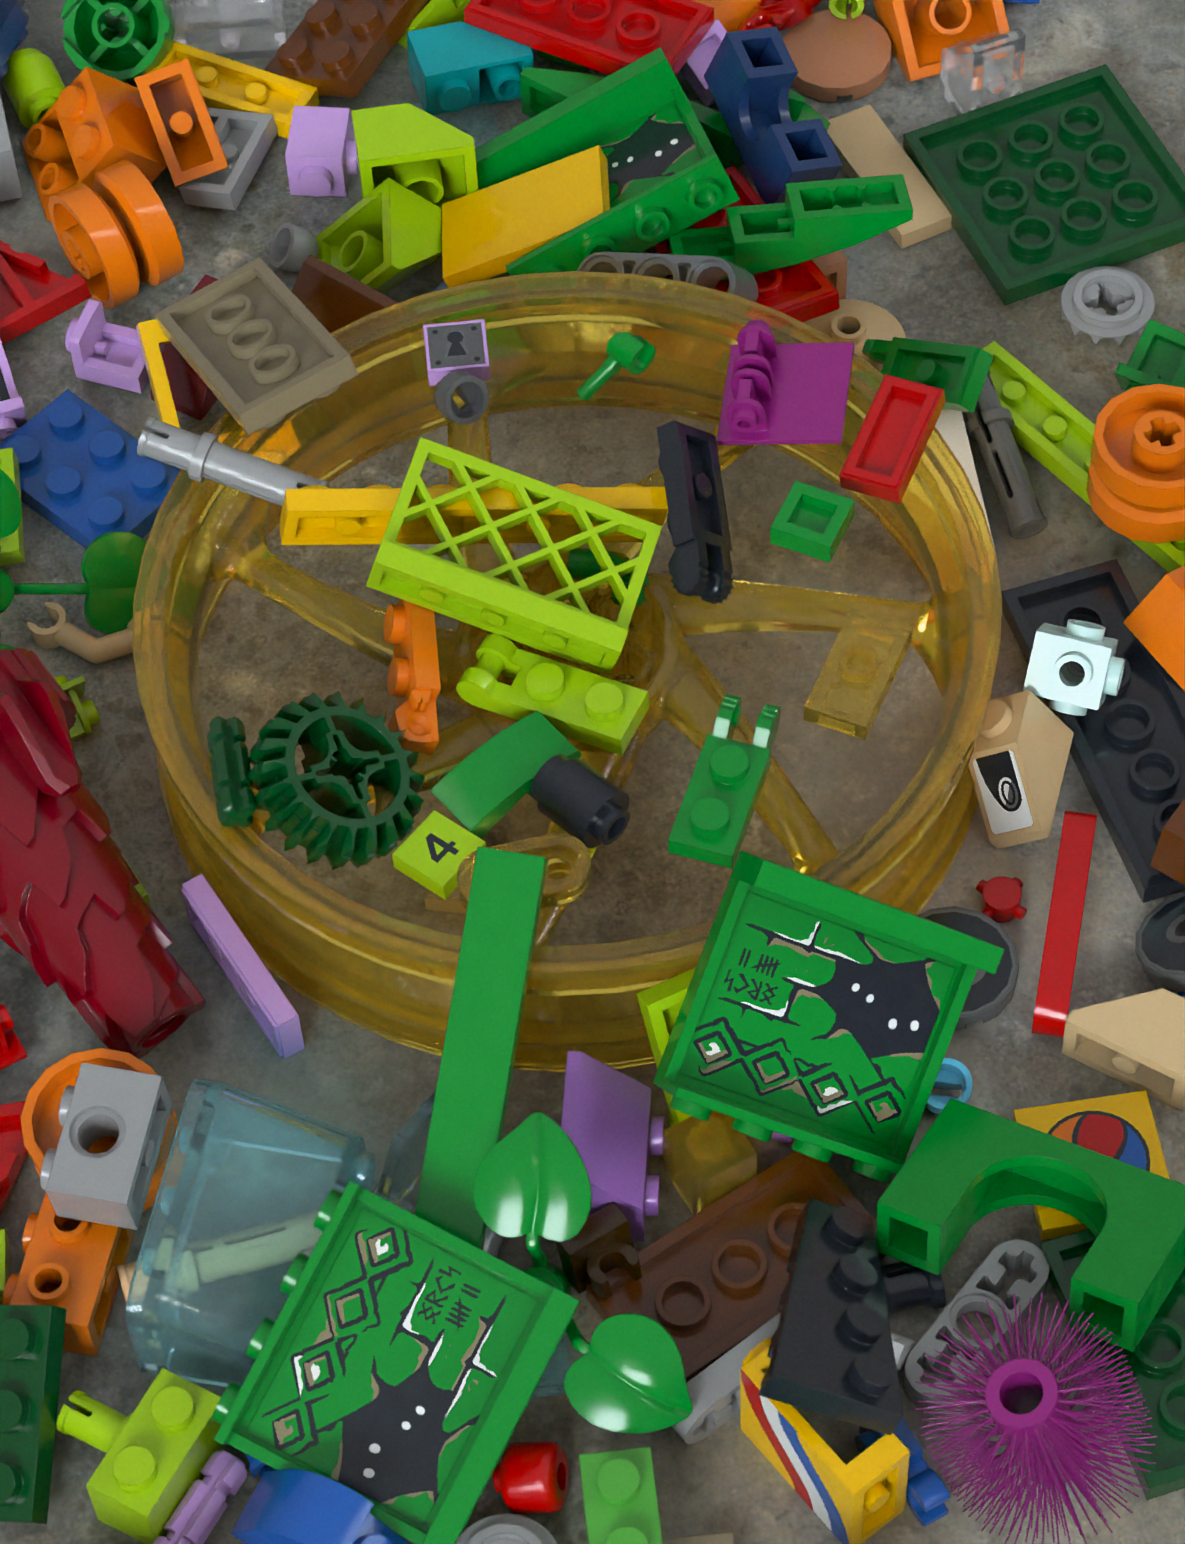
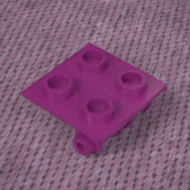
(784, 390)

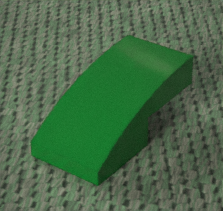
(500, 772)

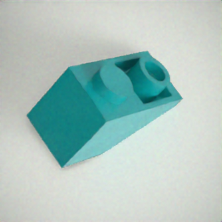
(458, 60)

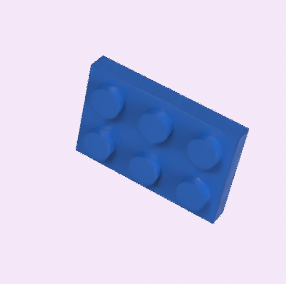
(87, 472)

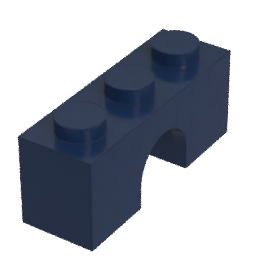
(752, 89)

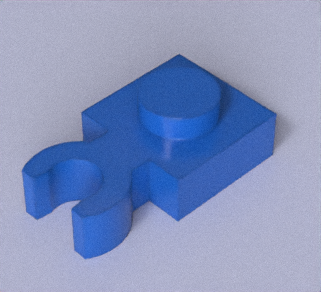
(924, 1487)

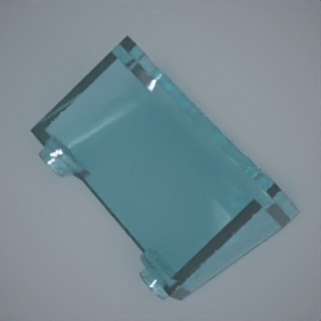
(229, 1225)

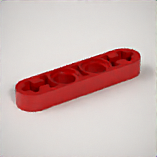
(1064, 924)

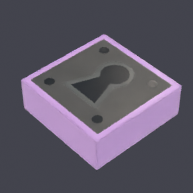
(456, 349)

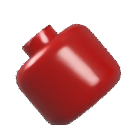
(533, 1477)

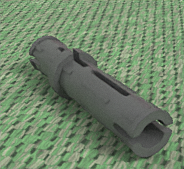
(991, 429)

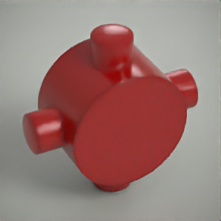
(1002, 899)

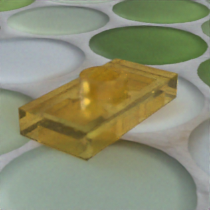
(858, 673)

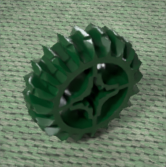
(328, 803)

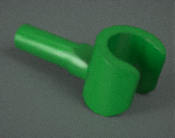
(623, 350)

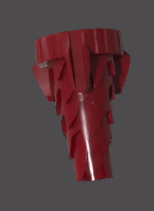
(64, 879)

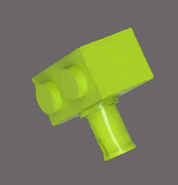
(148, 1453)

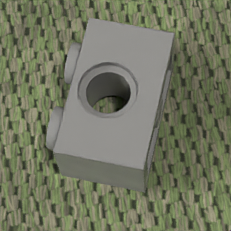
(114, 1183)

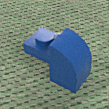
(309, 1509)

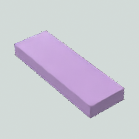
(242, 967)

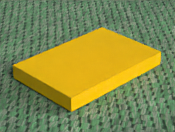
(520, 215)

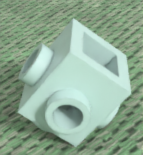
(1052, 676)

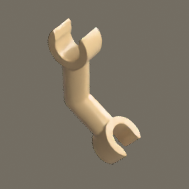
(79, 641)

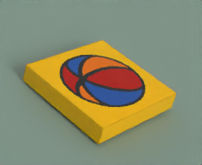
(1110, 1125)

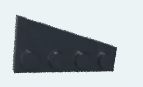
(834, 1324)

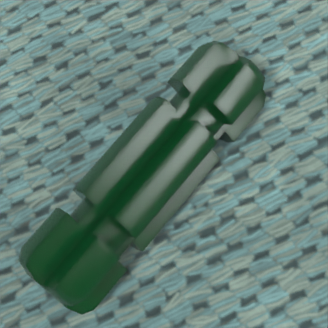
(230, 772)

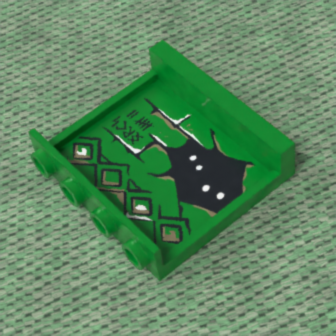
(656, 155)
(819, 1016)
(395, 1365)

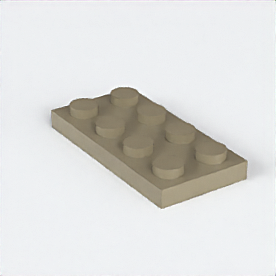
(256, 346)

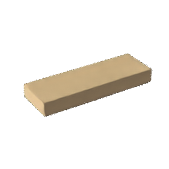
(871, 150)

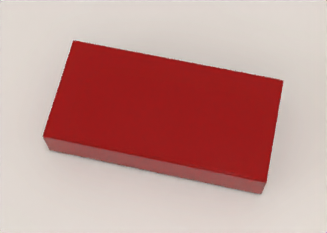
(892, 438)

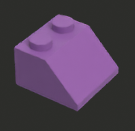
(615, 1135)

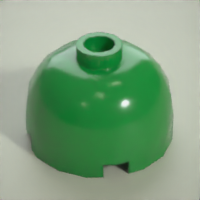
(118, 35)

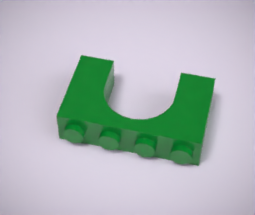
(986, 1163)

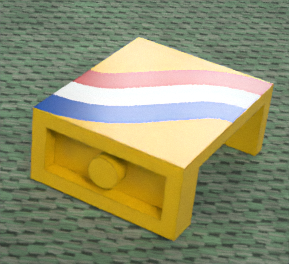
(847, 1497)

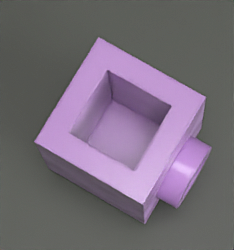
(320, 151)

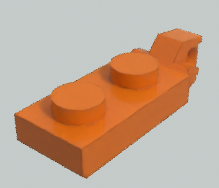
(413, 674)

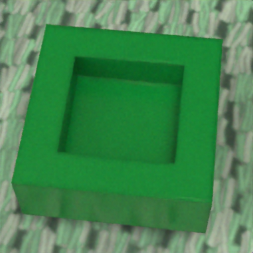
(812, 521)

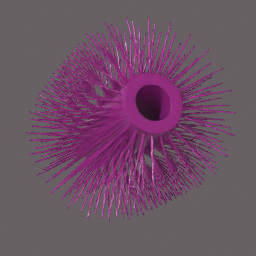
(1036, 1423)

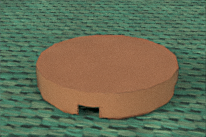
(838, 55)

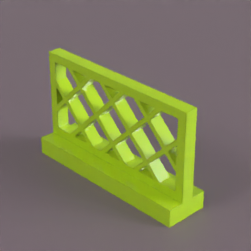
(504, 606)

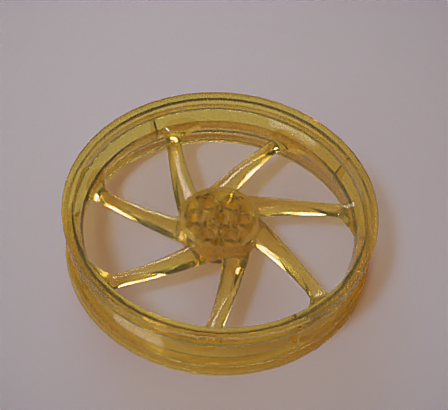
(542, 345)

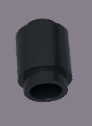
(580, 801)

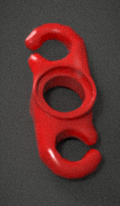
(779, 14)

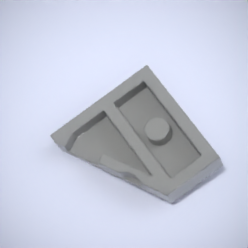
(245, 142)

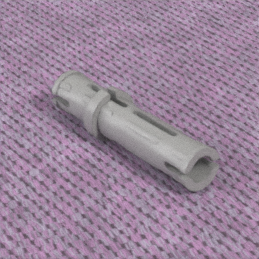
(208, 459)

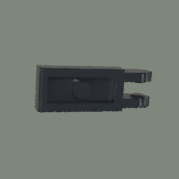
(695, 512)

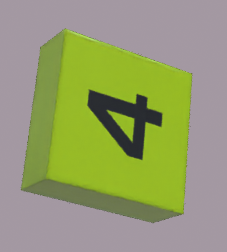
(435, 853)

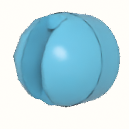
(951, 1076)

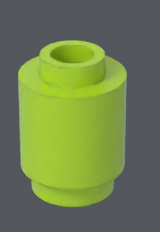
(31, 84)

